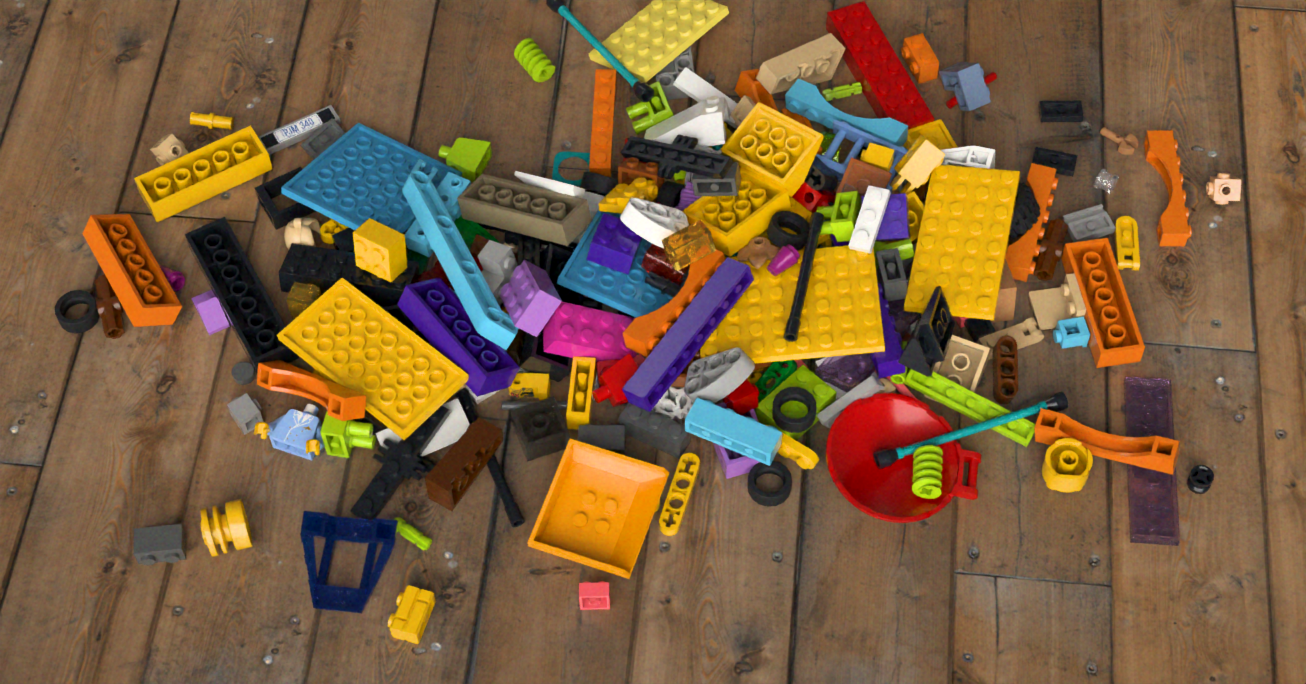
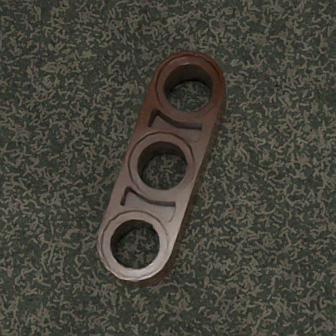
(1007, 360)

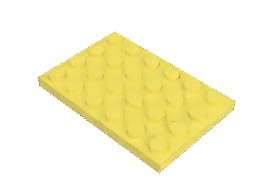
(660, 35)

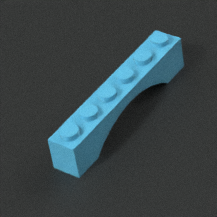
(807, 101)

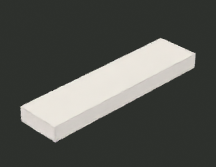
(700, 90)

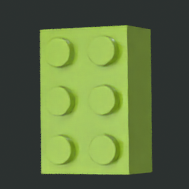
(804, 379)

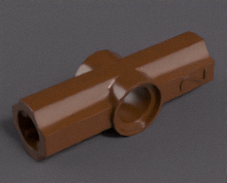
(1051, 249)
(109, 308)

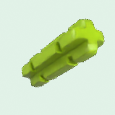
(842, 91)
(413, 534)

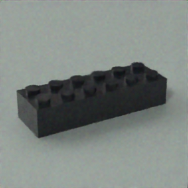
(327, 266)
(533, 355)

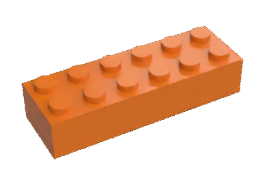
(132, 270)
(1108, 313)

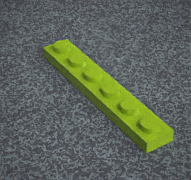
(969, 404)

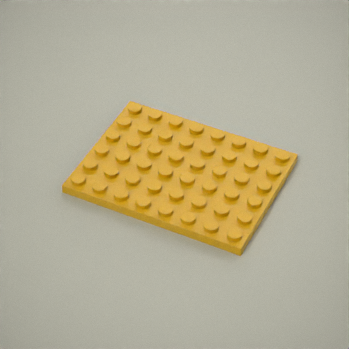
(837, 316)

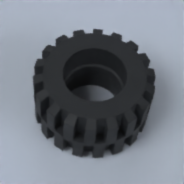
(1025, 211)

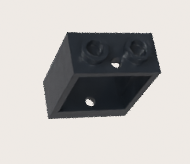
(272, 189)

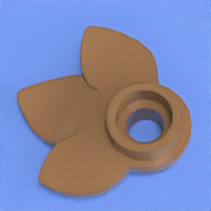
(758, 252)

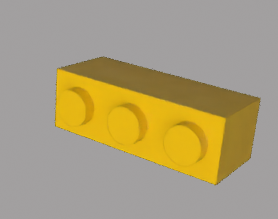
(580, 392)

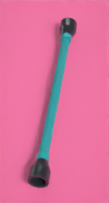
(641, 89)
(887, 456)

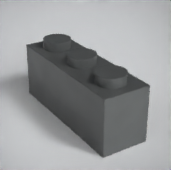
(655, 430)

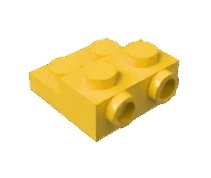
(934, 132)
(618, 198)

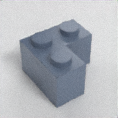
(967, 83)

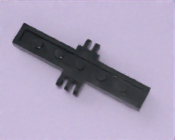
(677, 157)
(528, 247)
(398, 463)

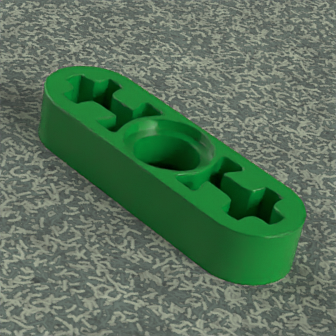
(770, 373)

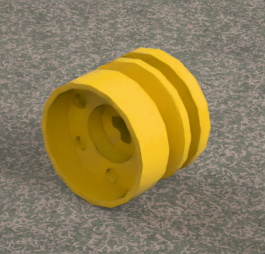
(226, 527)

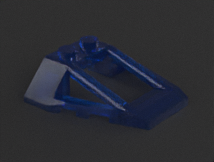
(349, 530)

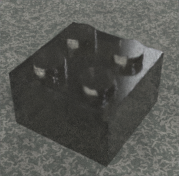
(540, 428)

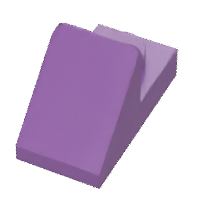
(210, 312)

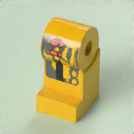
(530, 385)

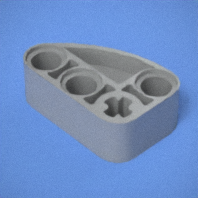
(672, 71)
(718, 375)

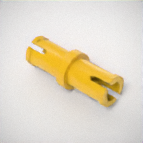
(211, 120)

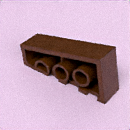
(463, 463)

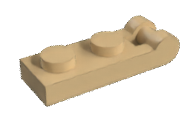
(1017, 332)

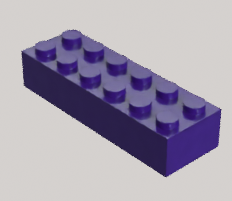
(450, 331)

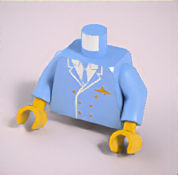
(295, 432)

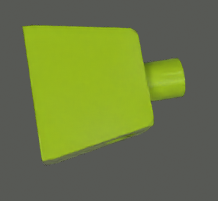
(467, 156)

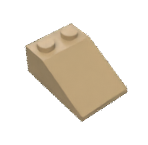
(963, 363)

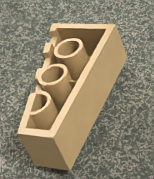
(810, 62)

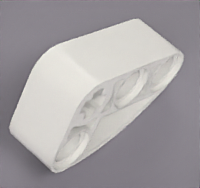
(653, 220)

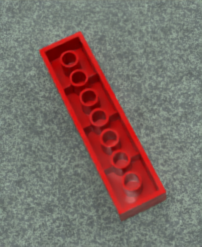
(877, 66)

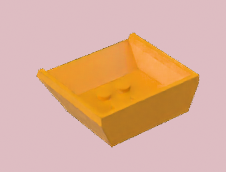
(598, 508)

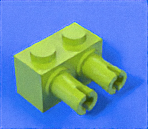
(657, 108)
(842, 215)
(342, 436)

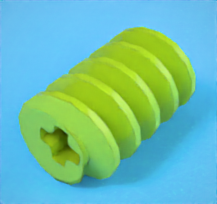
(534, 60)
(927, 471)

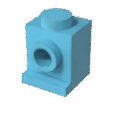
(1071, 333)

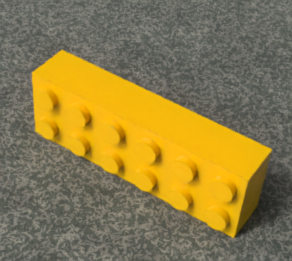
(203, 173)

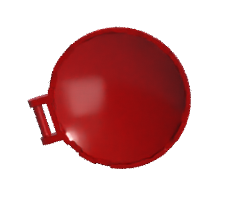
(893, 422)

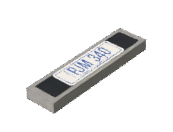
(297, 130)

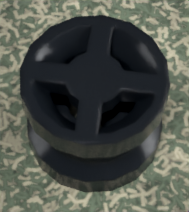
(1203, 474)

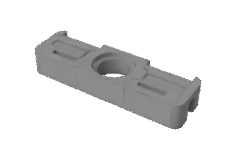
(863, 390)

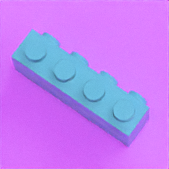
(448, 190)
(733, 431)

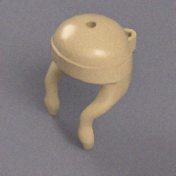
(299, 231)

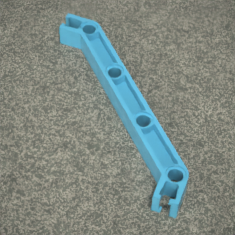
(456, 258)

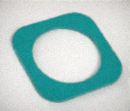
(561, 156)

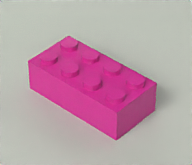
(586, 333)

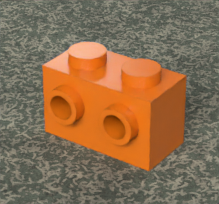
(920, 58)

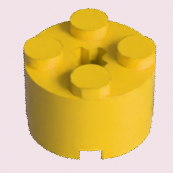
(1066, 465)

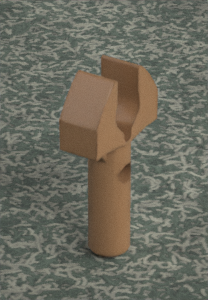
(1123, 142)

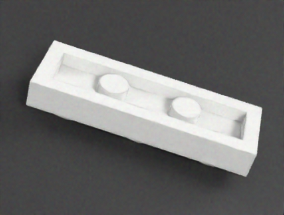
(869, 219)

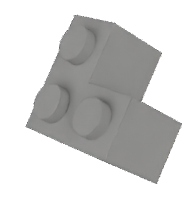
(498, 266)

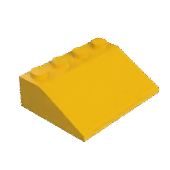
(774, 147)
(740, 217)

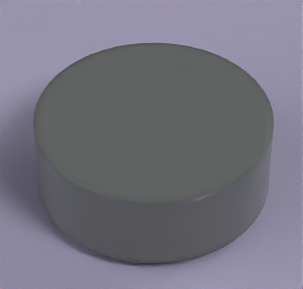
(243, 373)

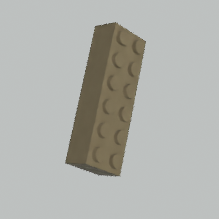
(524, 209)

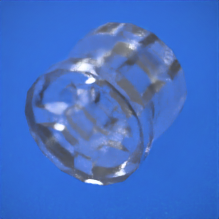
(1106, 181)

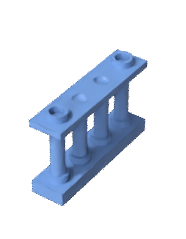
(861, 139)

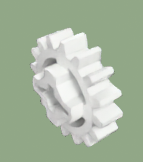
(672, 402)

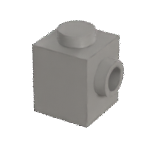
(245, 412)

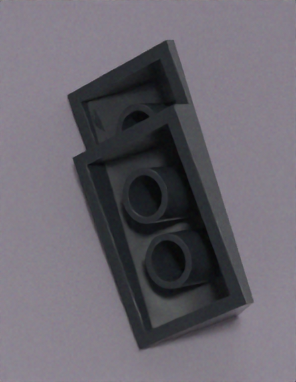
(930, 336)

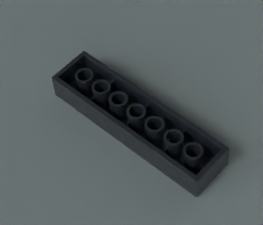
(239, 292)

